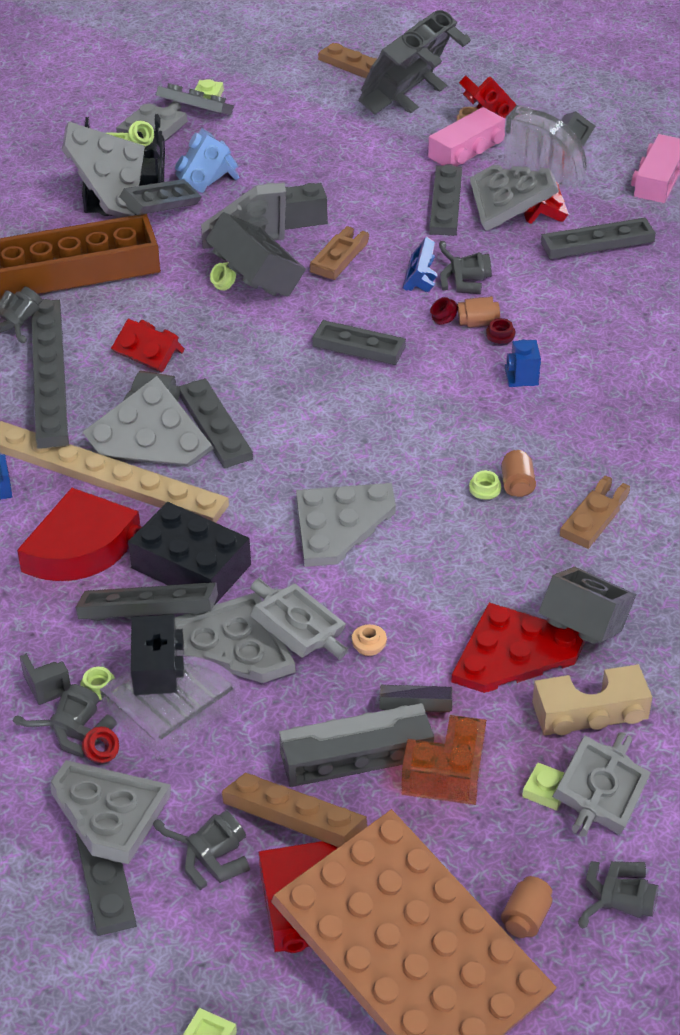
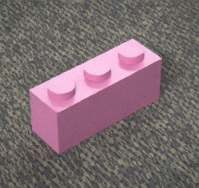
(466, 137)
(658, 169)

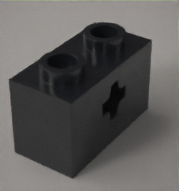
(154, 654)

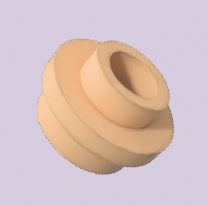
(369, 639)

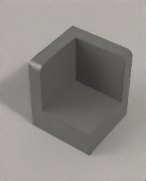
(579, 125)
(45, 681)

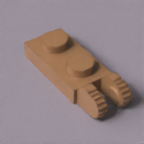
(338, 253)
(594, 513)

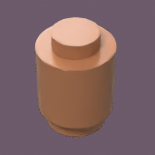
(478, 311)
(518, 473)
(527, 907)

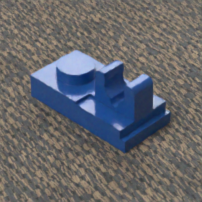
(418, 270)

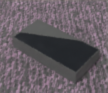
(432, 697)

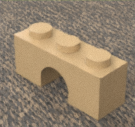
(565, 709)

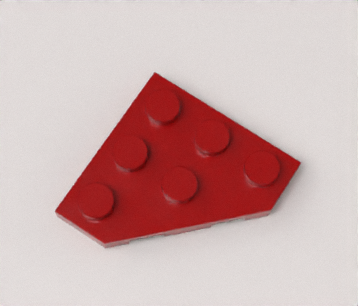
(512, 648)

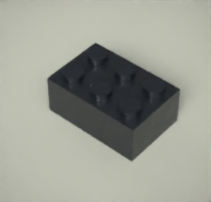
(189, 549)

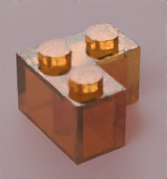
(447, 769)

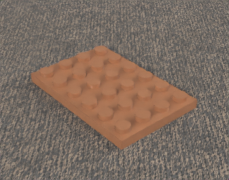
(411, 938)

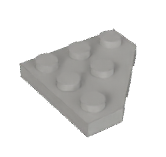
(104, 164)
(510, 192)
(260, 206)
(149, 430)
(340, 518)
(236, 641)
(108, 808)

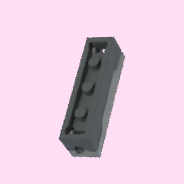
(351, 744)

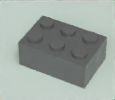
(255, 255)

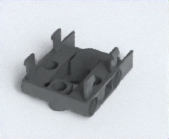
(409, 62)

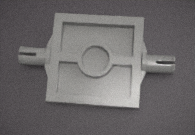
(170, 117)
(298, 619)
(602, 784)

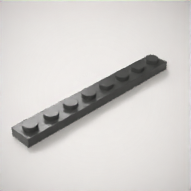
(49, 376)

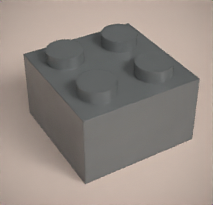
(586, 604)

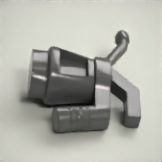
(469, 267)
(17, 309)
(72, 713)
(215, 838)
(627, 895)

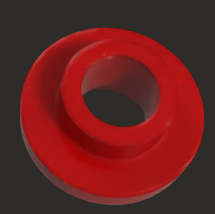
(110, 741)

